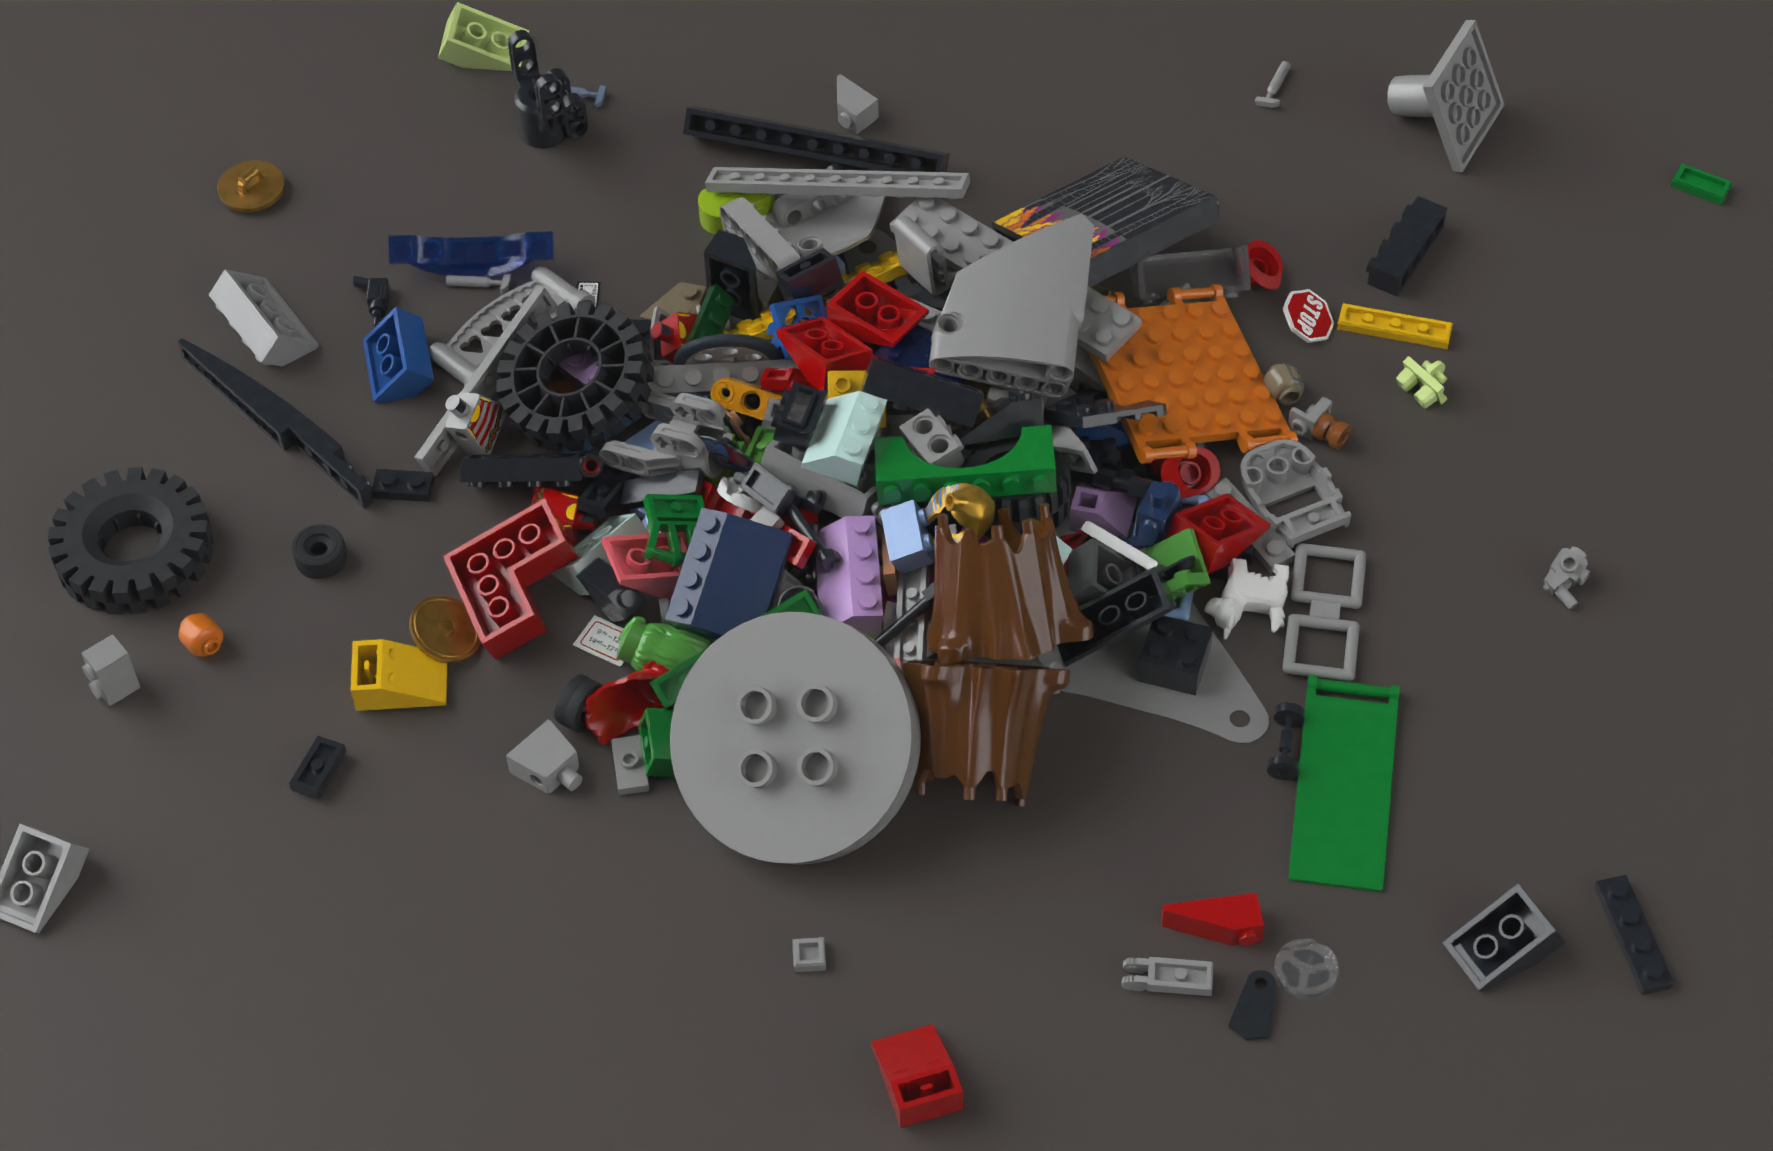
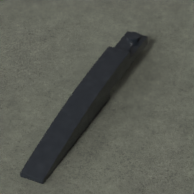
(278, 420)

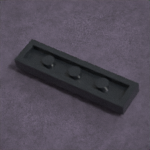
(1634, 935)

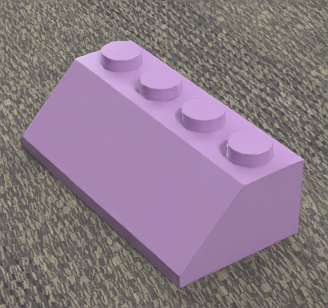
(853, 585)

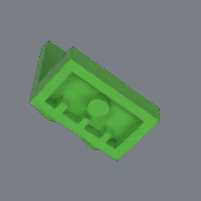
(1174, 549)

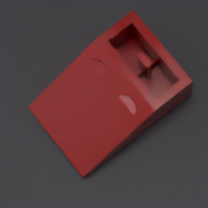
(918, 1075)

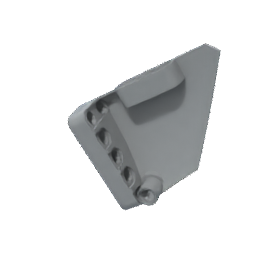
(801, 227)
(1019, 312)

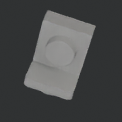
(1303, 423)

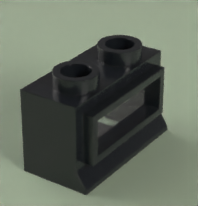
(799, 415)

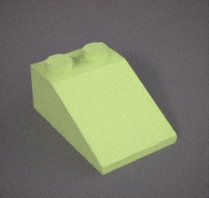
(477, 40)

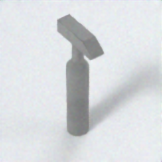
(1274, 87)
(476, 281)

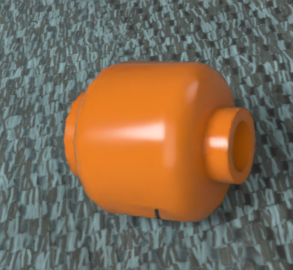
(200, 634)

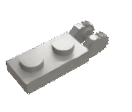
(1169, 975)

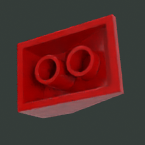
(874, 311)
(823, 347)
(1221, 529)

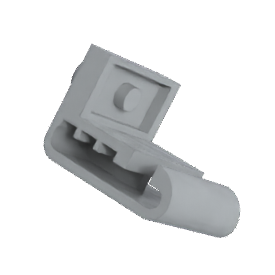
(921, 258)

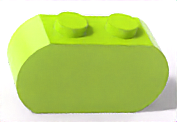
(711, 201)

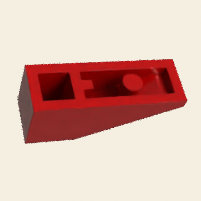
(1220, 919)

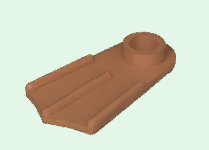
(735, 422)

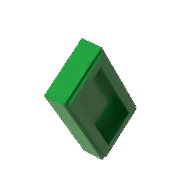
(1701, 184)

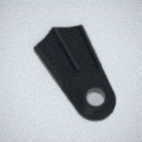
(1183, 564)
(810, 575)
(1254, 1007)

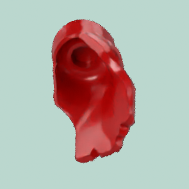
(621, 703)

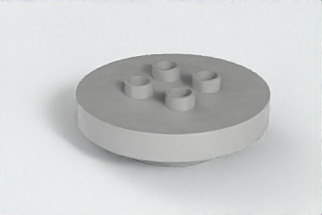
(795, 738)

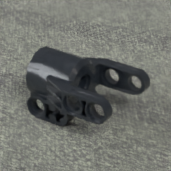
(543, 100)

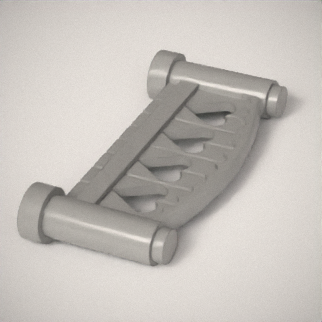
(463, 363)

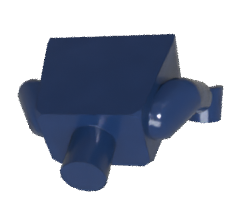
(1155, 514)

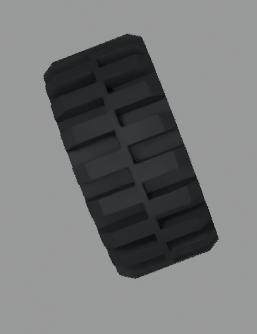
(1026, 505)

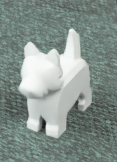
(1250, 593)

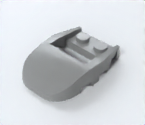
(1286, 470)

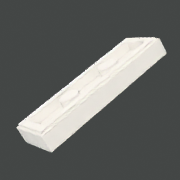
(1121, 546)

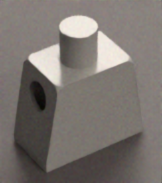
(545, 760)

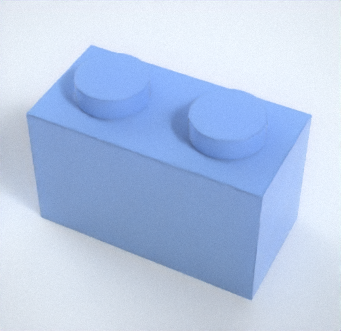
(907, 536)

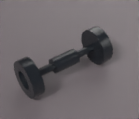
(1283, 766)

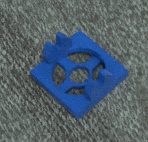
(781, 309)

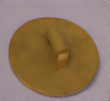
(251, 186)
(443, 629)

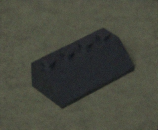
(1121, 613)

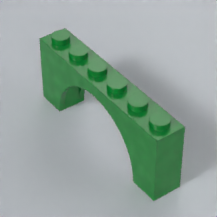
(1023, 470)

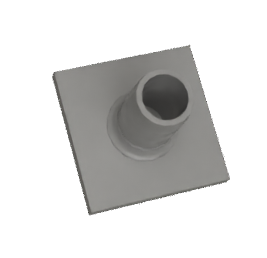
(1457, 94)

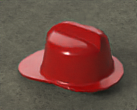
(1264, 265)
(1192, 475)

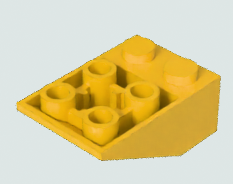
(395, 676)

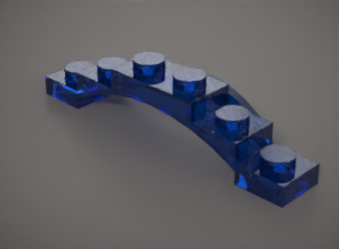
(471, 255)

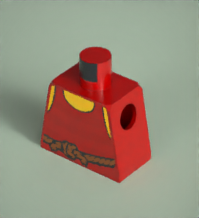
(673, 333)
(566, 508)

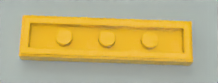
(1394, 326)

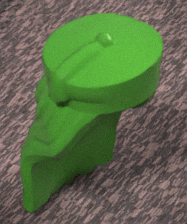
(657, 643)

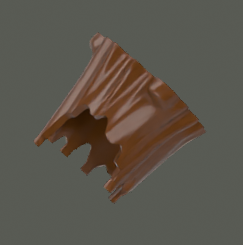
(1002, 594)
(980, 721)

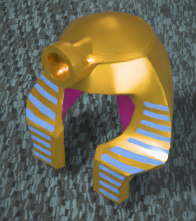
(968, 505)

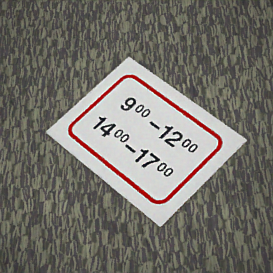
(601, 640)

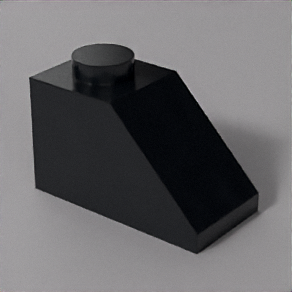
(612, 598)

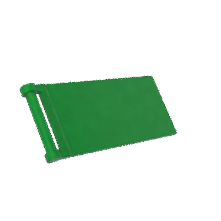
(1344, 786)

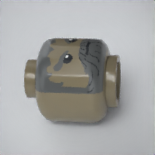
(1284, 384)

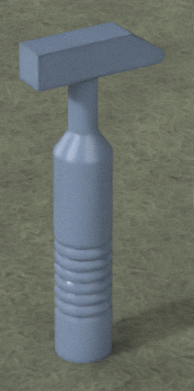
(583, 93)

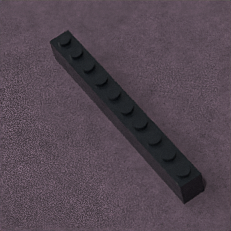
(811, 142)

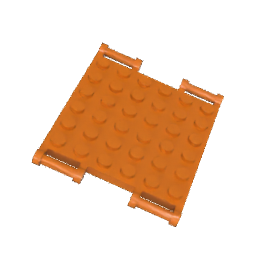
(1202, 372)

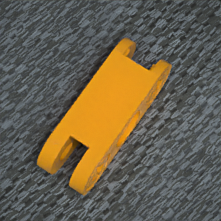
(738, 395)

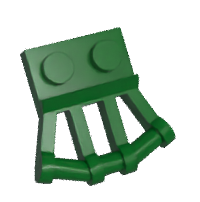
(670, 515)

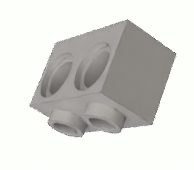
(937, 440)

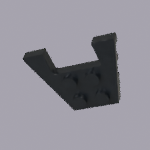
(1093, 409)

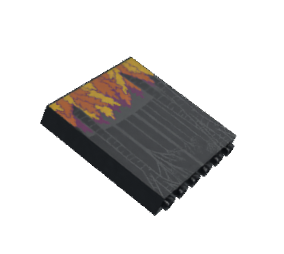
(1132, 214)

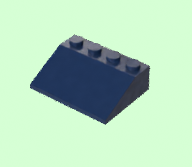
(727, 573)

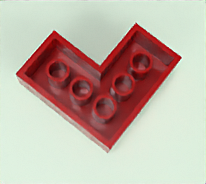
(500, 565)

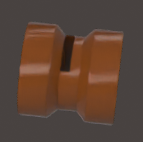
(1330, 430)

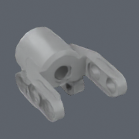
(675, 443)

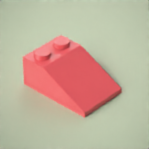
(639, 573)

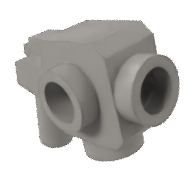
(1567, 571)

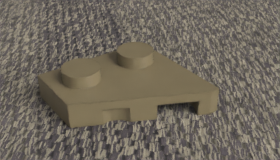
(681, 298)

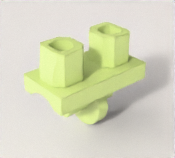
(1431, 388)

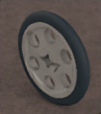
(726, 348)

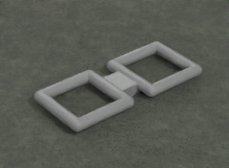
(1324, 612)

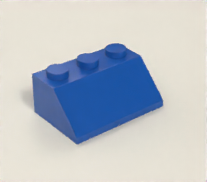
(398, 357)

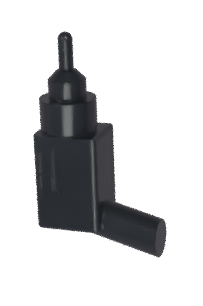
(377, 295)

